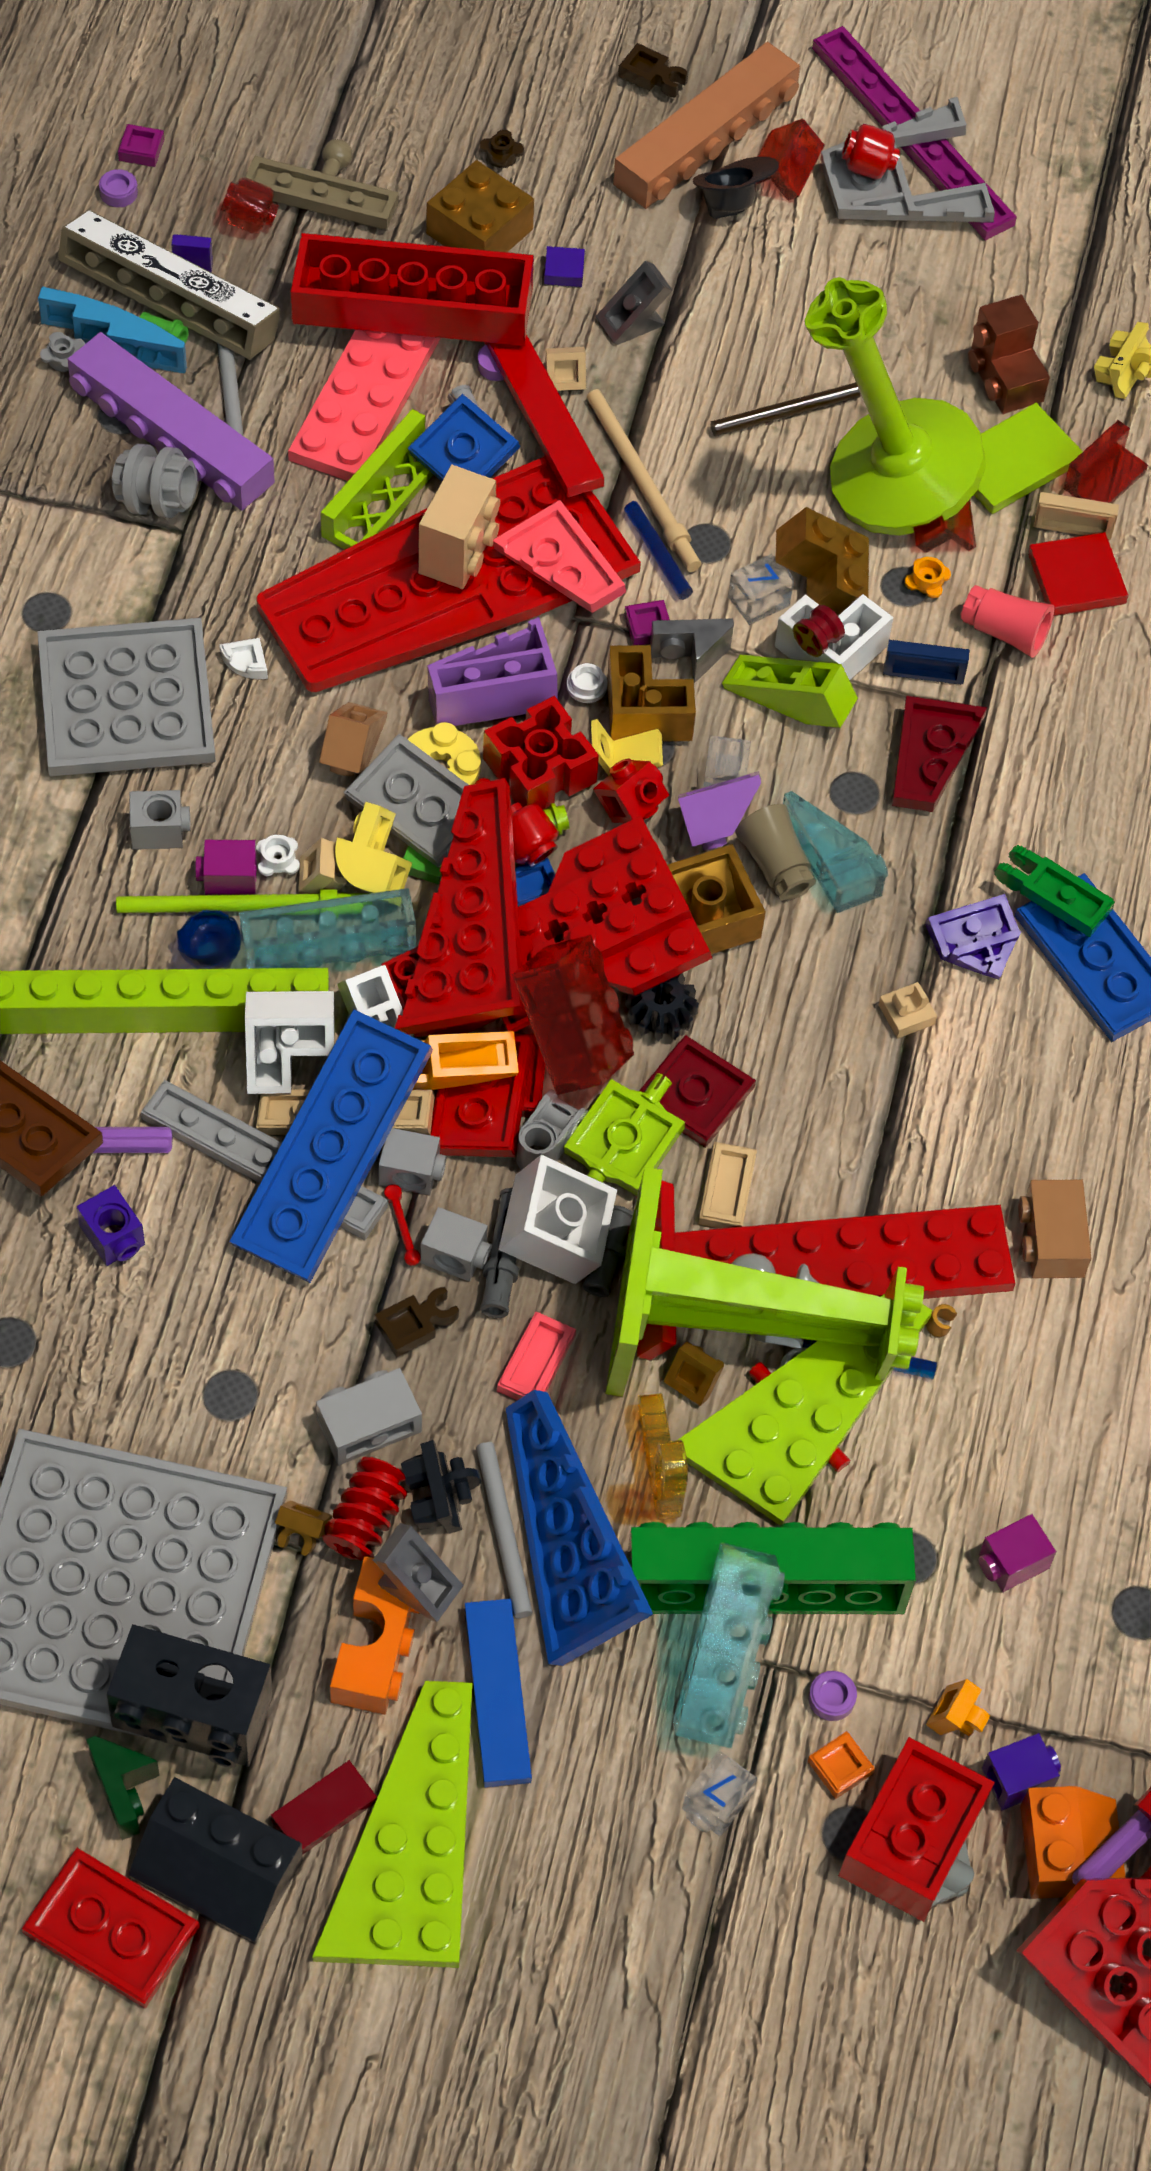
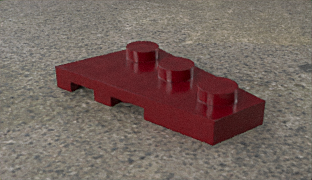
(931, 748)

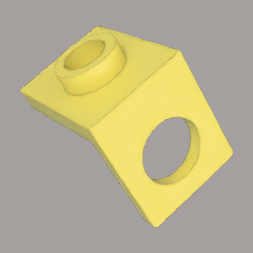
(642, 746)

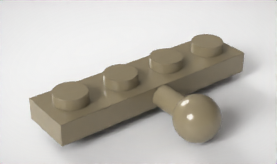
(325, 191)

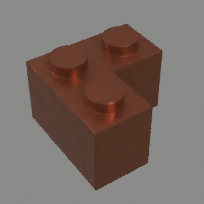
(1005, 354)

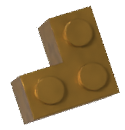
(828, 555)
(647, 703)

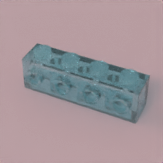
(329, 931)
(727, 1645)

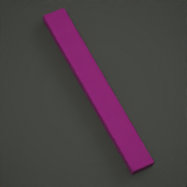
(890, 104)

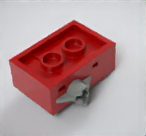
(917, 1832)

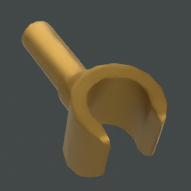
(934, 1326)

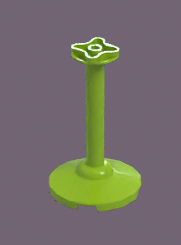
(905, 456)

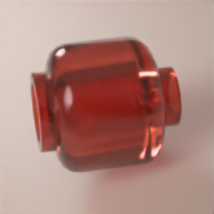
(249, 205)

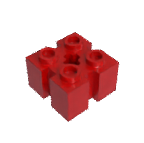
(540, 755)

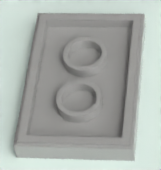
(418, 792)

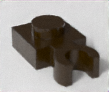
(649, 68)
(411, 1324)

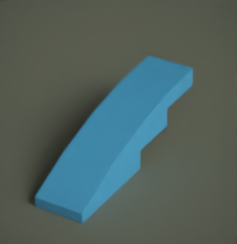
(136, 335)

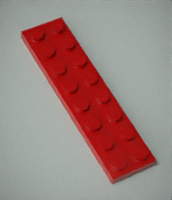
(942, 1249)

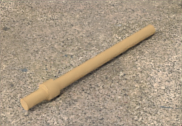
(674, 532)

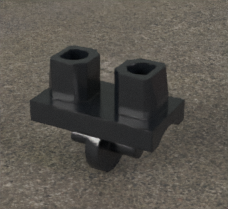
(432, 1470)

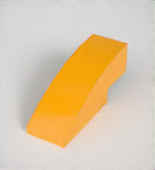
(468, 1059)

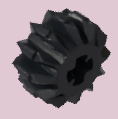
(675, 1013)

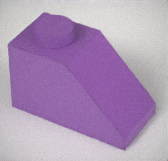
(717, 809)

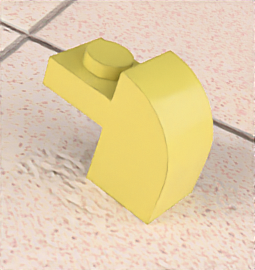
(364, 859)

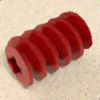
(363, 1509)

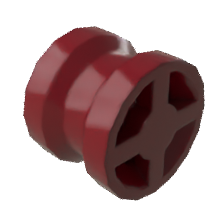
(818, 631)

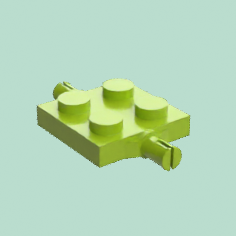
(625, 1134)

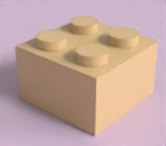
(458, 527)

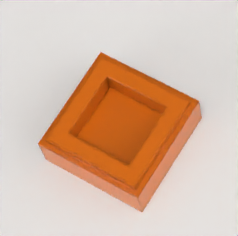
(841, 1765)

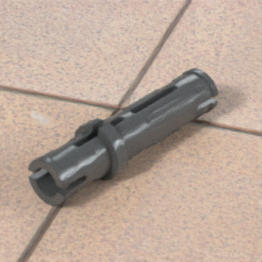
(500, 1269)

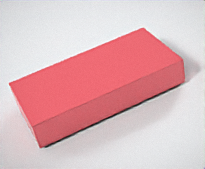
(536, 1357)

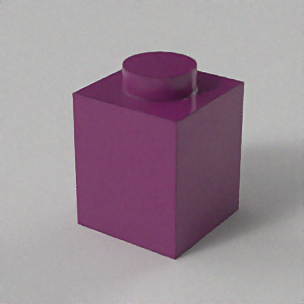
(228, 867)
(1016, 1553)

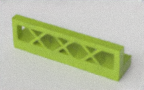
(369, 482)

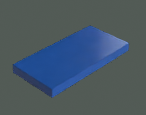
(1103, 971)

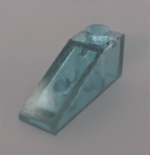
(837, 855)

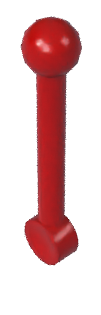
(394, 1195)

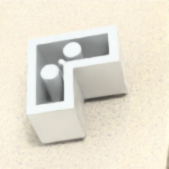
(865, 635)
(284, 1027)

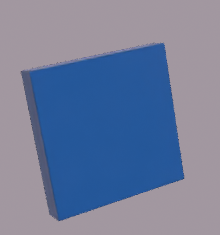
(464, 439)

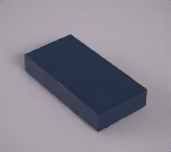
(926, 662)

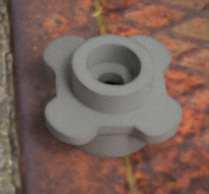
(59, 350)

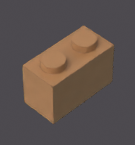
(1055, 1229)

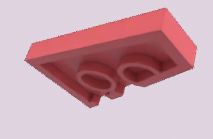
(563, 557)

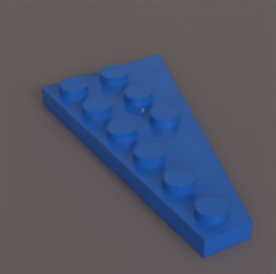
(576, 1560)

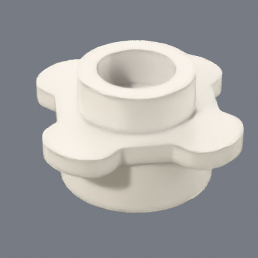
(274, 846)

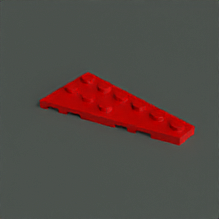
(471, 923)

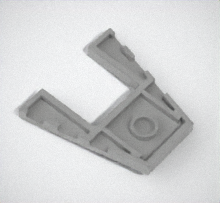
(890, 196)

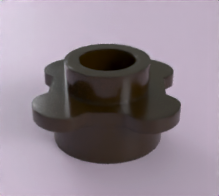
(502, 149)

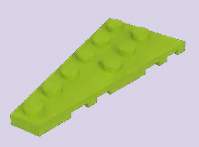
(788, 1425)
(408, 1869)

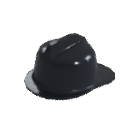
(734, 185)

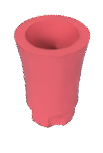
(1009, 618)

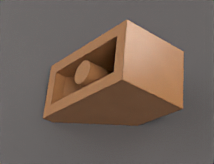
(351, 738)

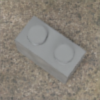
(368, 1415)

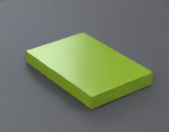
(1022, 457)

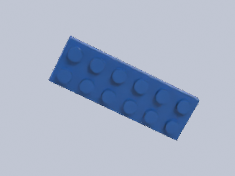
(331, 1145)

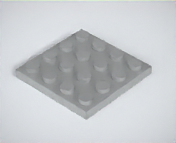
(125, 697)

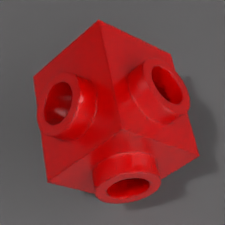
(631, 790)

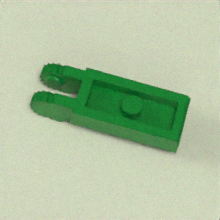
(1055, 890)

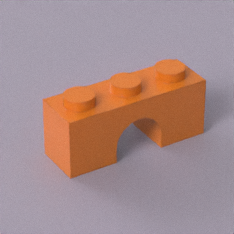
(368, 1674)

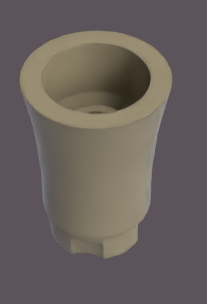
(777, 851)

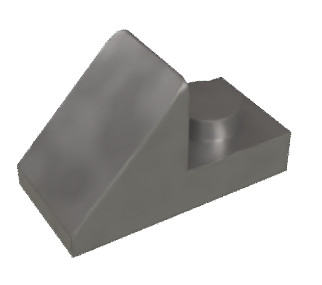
(634, 305)
(698, 638)
(416, 1573)

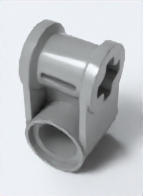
(549, 1128)

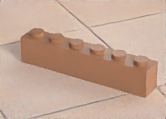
(706, 125)

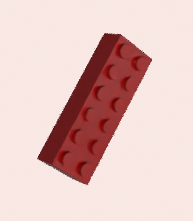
(412, 289)

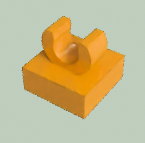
(957, 1710)

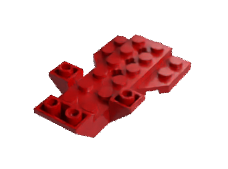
(601, 877)
(1090, 1939)

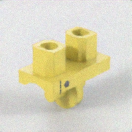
(1131, 360)

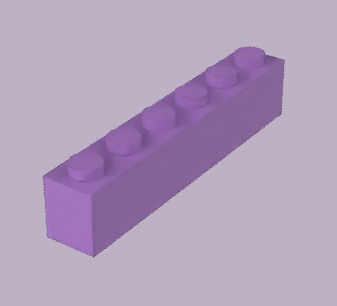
(170, 418)

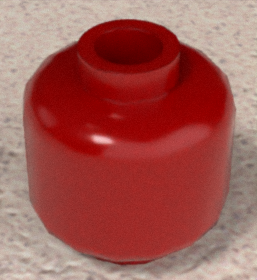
(870, 151)
(532, 834)

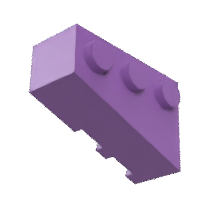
(493, 680)

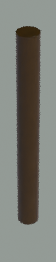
(785, 409)

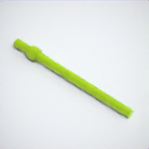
(224, 903)

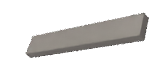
(240, 1146)

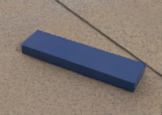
(497, 1693)

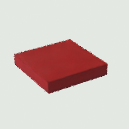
(1078, 573)

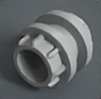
(161, 480)

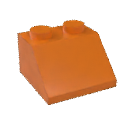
(1061, 1833)

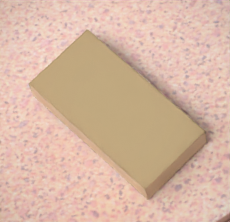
(1075, 515)
(727, 1186)

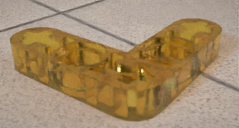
(664, 1458)

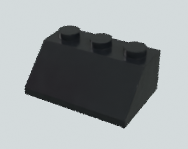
(215, 1860)

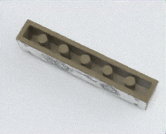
(168, 284)

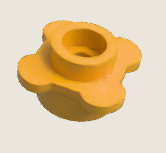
(928, 568)

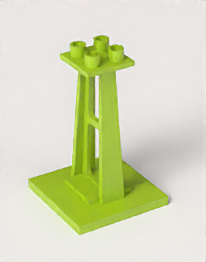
(721, 1296)

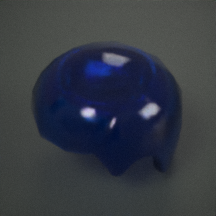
(209, 940)

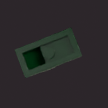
(117, 1771)

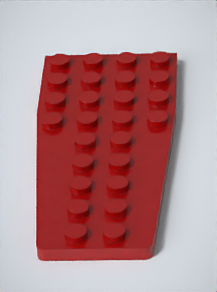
(377, 611)

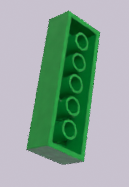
(824, 1567)

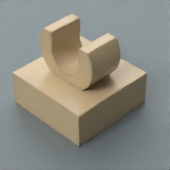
(566, 367)
(319, 868)
(907, 1010)

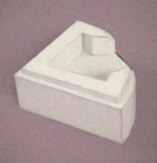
(245, 658)

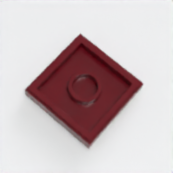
(702, 1090)

